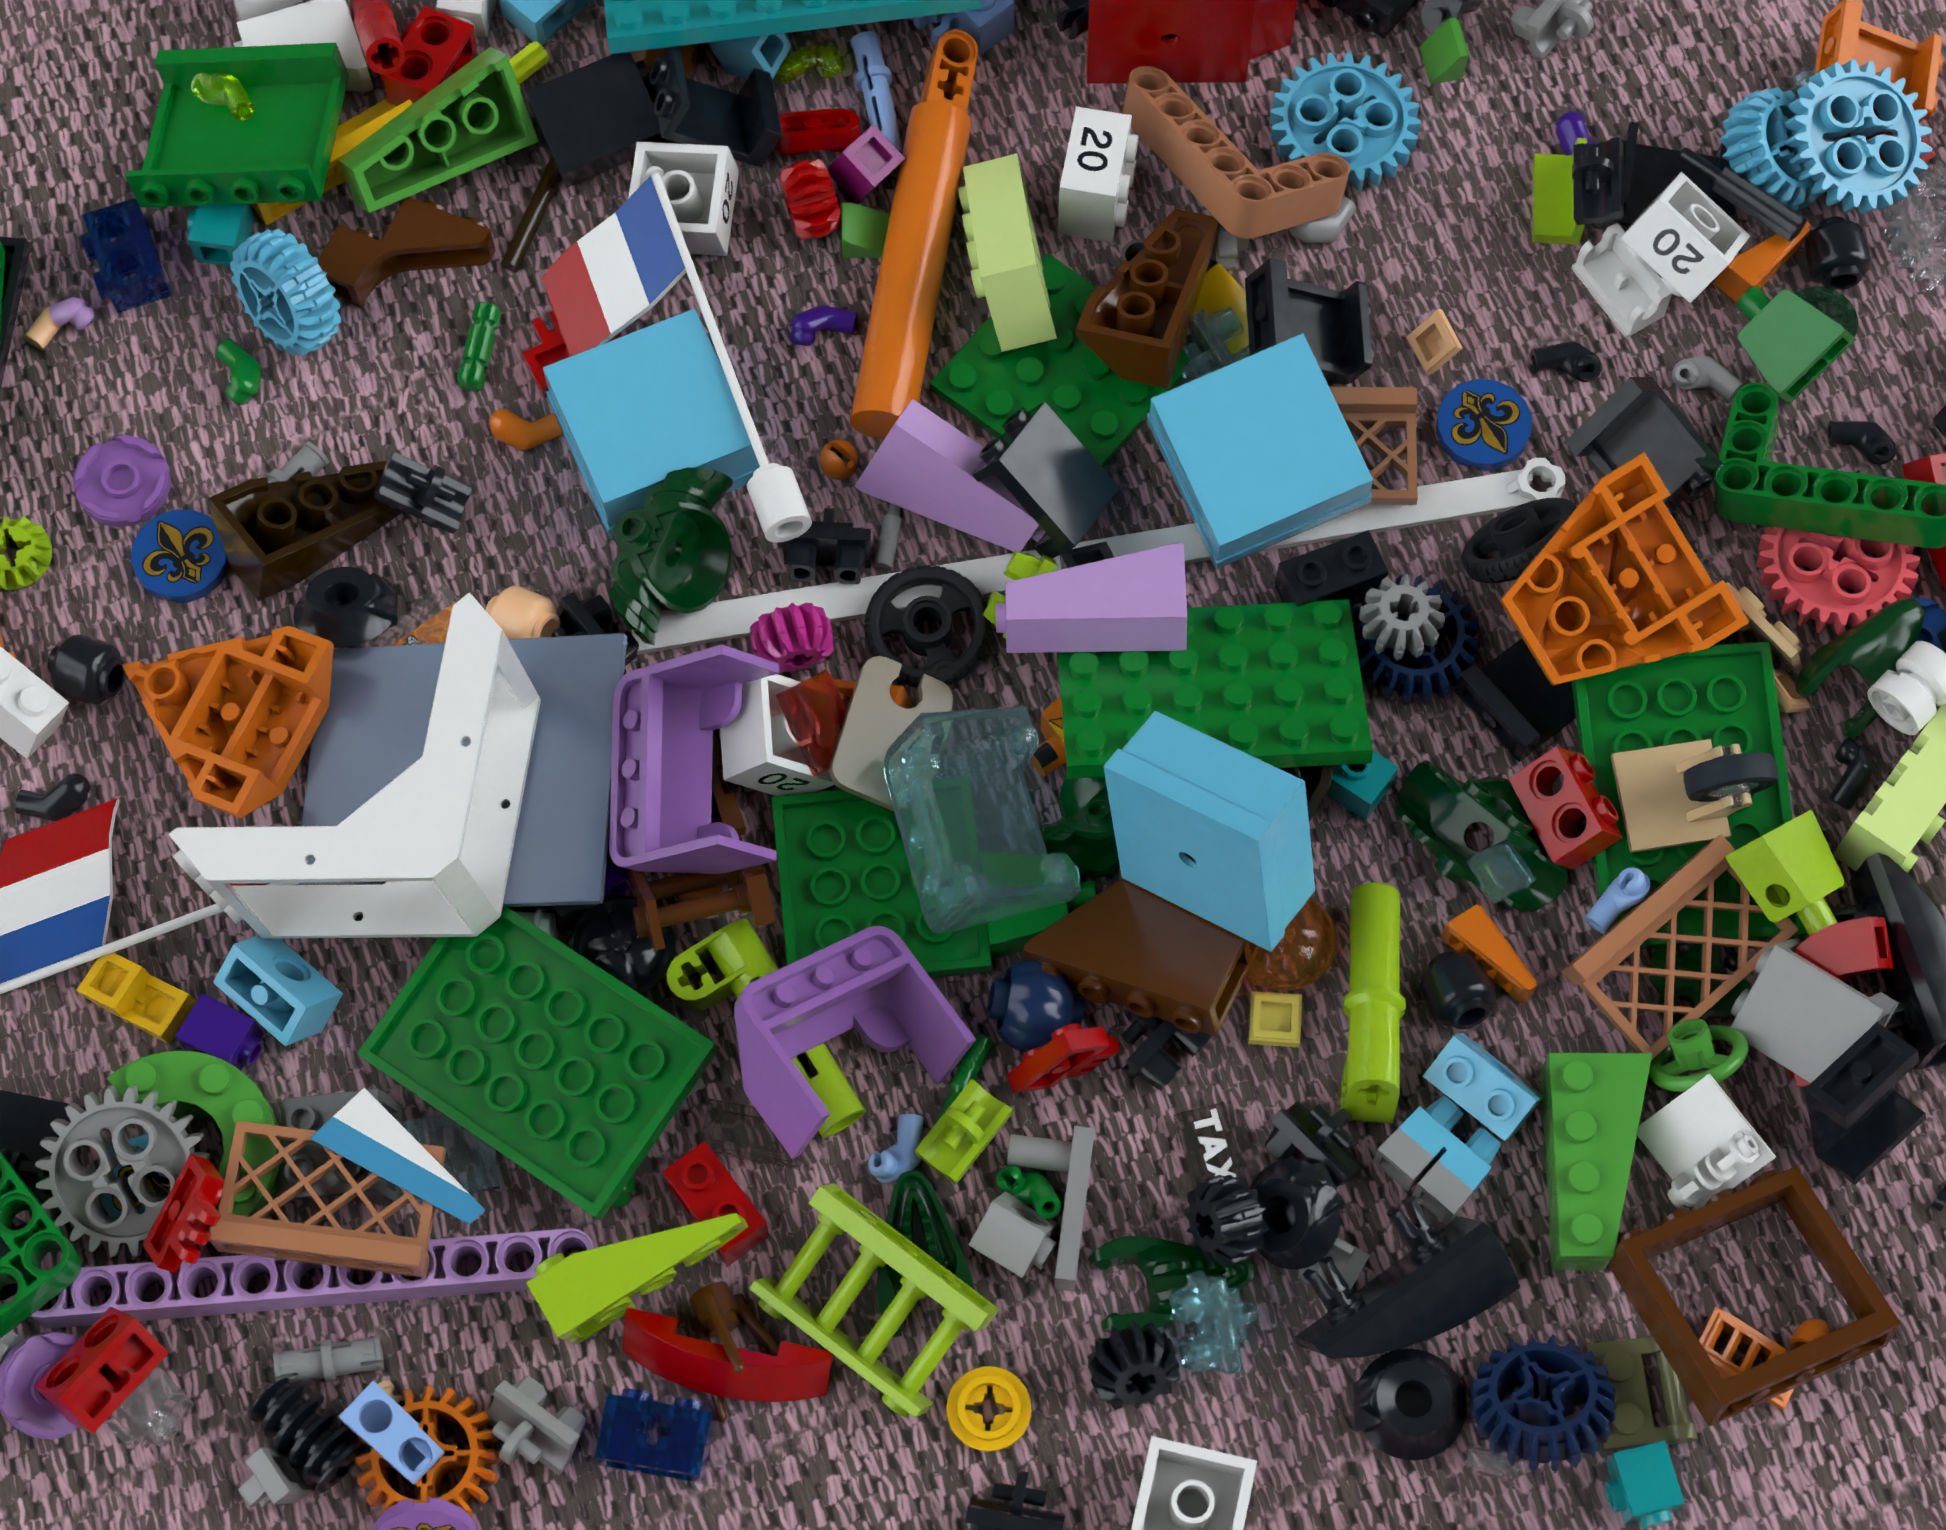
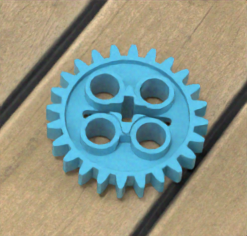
(1852, 95)
(1318, 96)

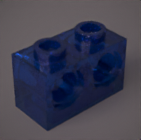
(128, 255)

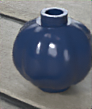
(1032, 1005)

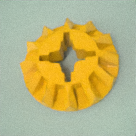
(970, 1392)

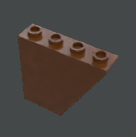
(1147, 957)

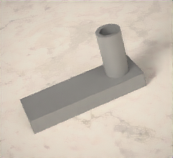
(1076, 1161)

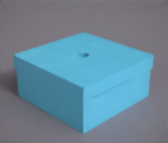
(648, 410)
(1260, 451)
(1211, 829)

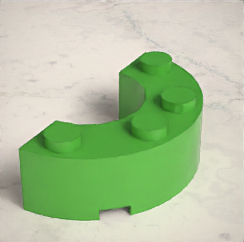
(211, 1092)

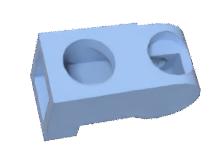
(391, 1432)

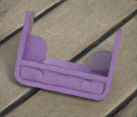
(665, 763)
(854, 983)

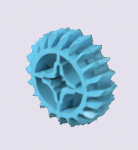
(1758, 148)
(285, 292)

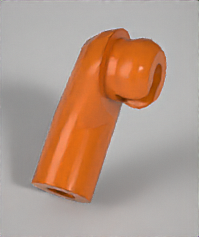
(521, 433)

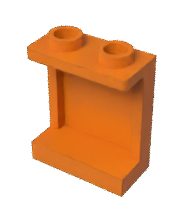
(1848, 38)

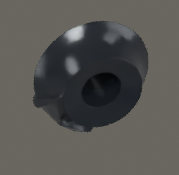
(347, 606)
(611, 941)
(1299, 1212)
(1409, 1404)

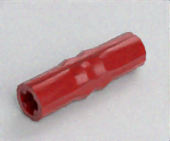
(378, 35)

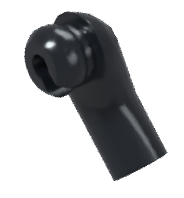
(1568, 357)
(1865, 437)
(57, 802)

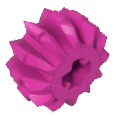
(793, 637)

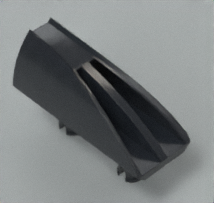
(1917, 951)
(1422, 1295)

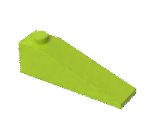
(598, 1284)

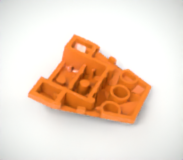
(1618, 585)

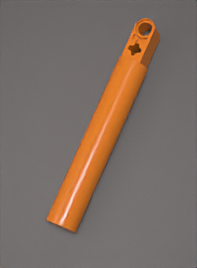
(916, 240)

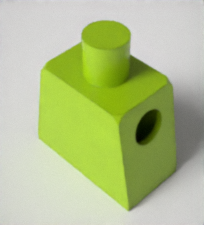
(1790, 872)

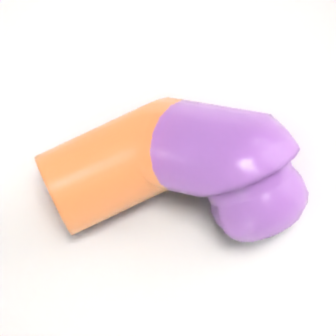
(54, 317)

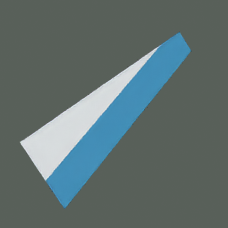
(380, 1144)

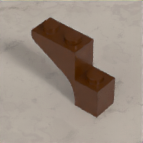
(417, 239)

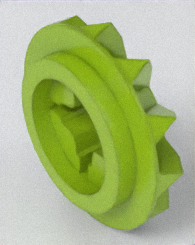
(30, 561)

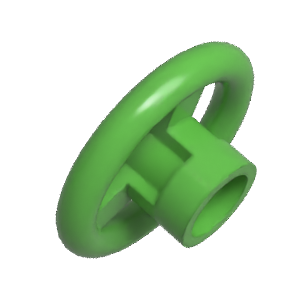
(1693, 1050)

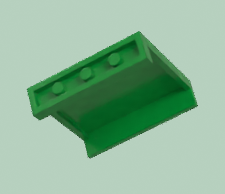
(275, 156)

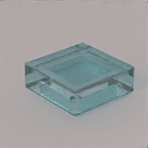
(1501, 871)

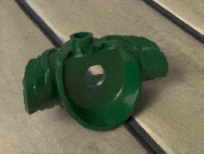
(671, 550)
(1443, 808)
(1085, 827)

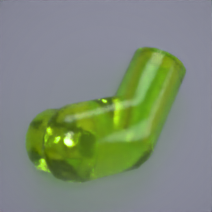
(810, 57)
(223, 91)

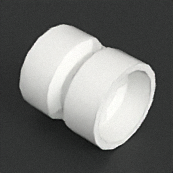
(1911, 694)

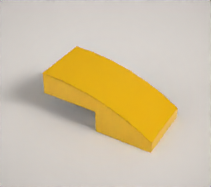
(137, 996)

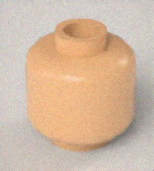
(523, 613)

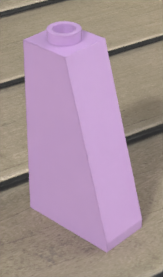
(929, 470)
(1100, 606)

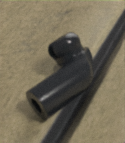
(1856, 775)

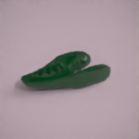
(1869, 649)
(921, 1219)
(1165, 1271)

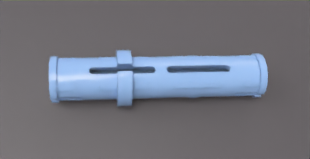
(874, 81)

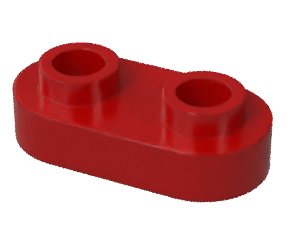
(817, 130)

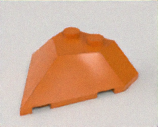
(239, 712)

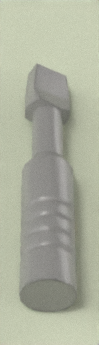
(888, 538)

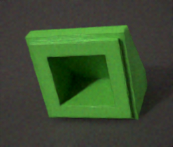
(1445, 53)
(863, 231)

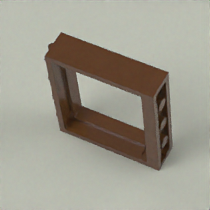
(1711, 1394)

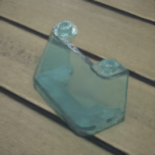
(972, 818)

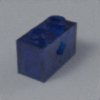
(627, 1447)

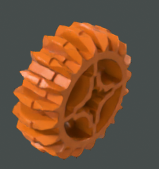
(453, 1459)

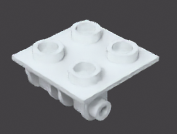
(1703, 1144)

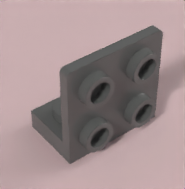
(311, 1114)

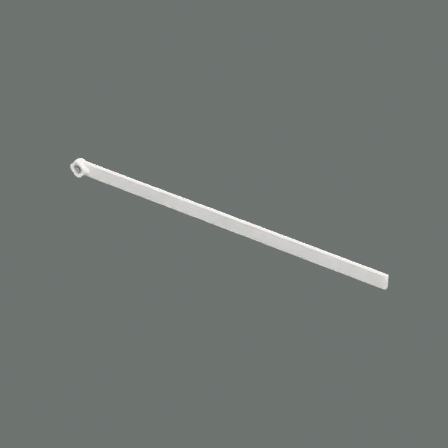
(850, 601)

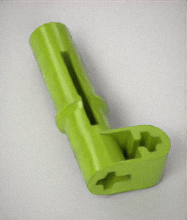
(742, 961)
(1373, 1005)

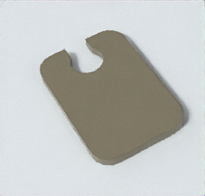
(874, 724)

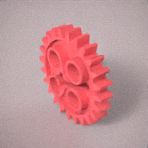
(1818, 592)

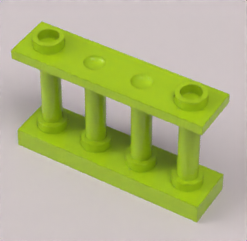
(921, 1277)

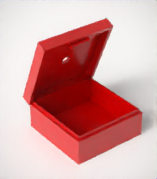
(1210, 45)

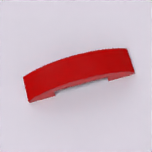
(701, 1365)

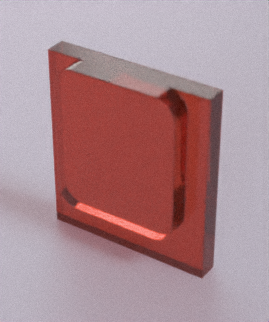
(815, 718)

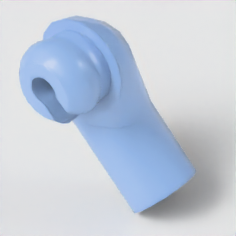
(1623, 893)
(901, 1155)

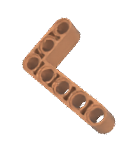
(1218, 174)

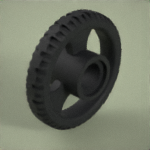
(1518, 537)
(956, 596)

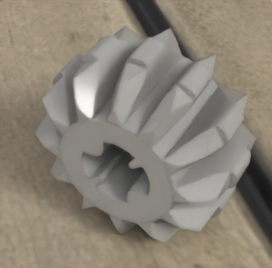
(1421, 620)

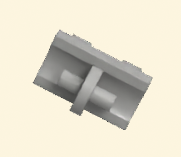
(1552, 22)
(530, 1428)

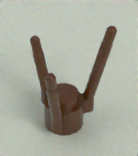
(717, 1314)

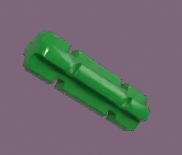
(478, 346)

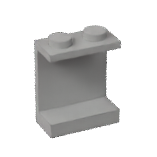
(1804, 1012)

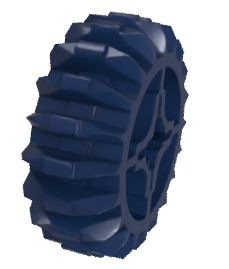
(1427, 671)
(1534, 1420)

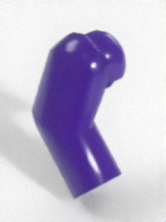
(1569, 128)

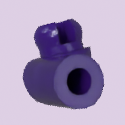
(821, 318)

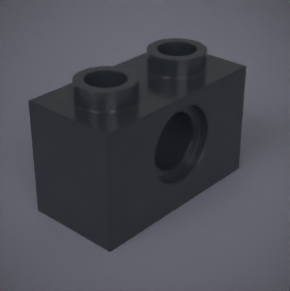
(1332, 572)

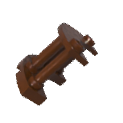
(749, 884)

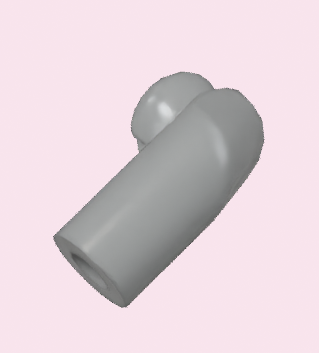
(1325, 229)
(1706, 373)

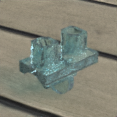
(1213, 333)
(1219, 1322)

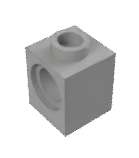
(1015, 1235)

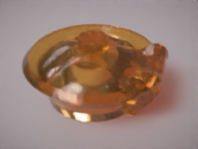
(1301, 953)

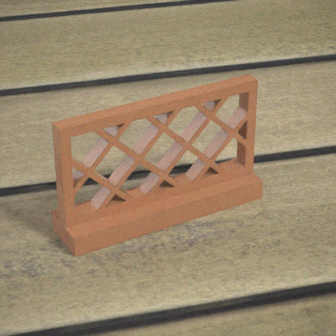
(1379, 410)
(1641, 925)
(308, 1240)

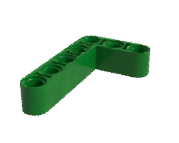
(1816, 498)
(27, 1251)

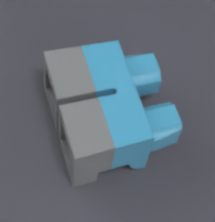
(1424, 1139)

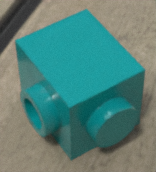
(219, 231)
(1362, 785)
(1643, 1485)

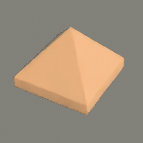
(1434, 342)
(1788, 699)

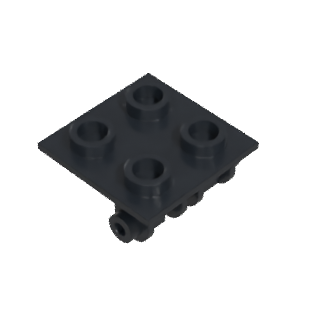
(23, 1125)

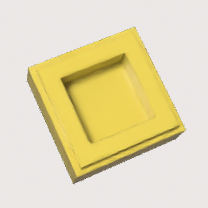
(1275, 1019)

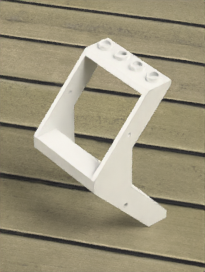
(427, 834)

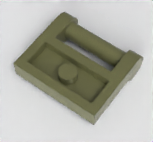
(1633, 1410)

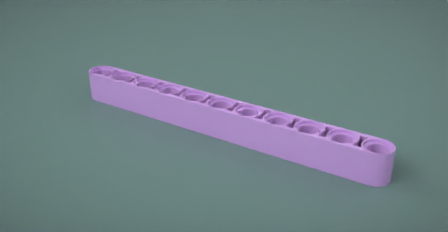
(284, 1289)

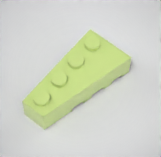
(1005, 252)
(1904, 805)

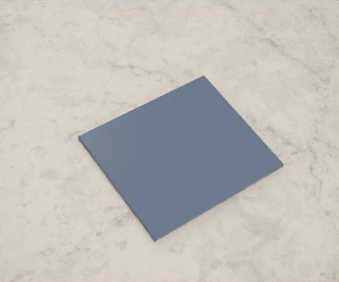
(381, 727)

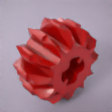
(810, 199)

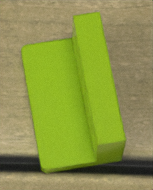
(1554, 200)

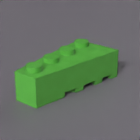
(444, 134)
(1589, 1141)

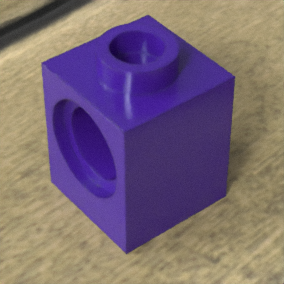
(221, 1032)

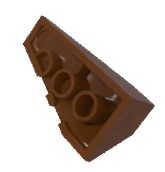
(1146, 309)

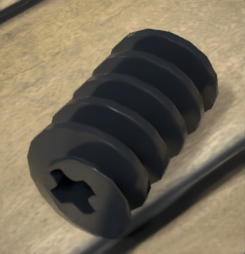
(305, 1433)

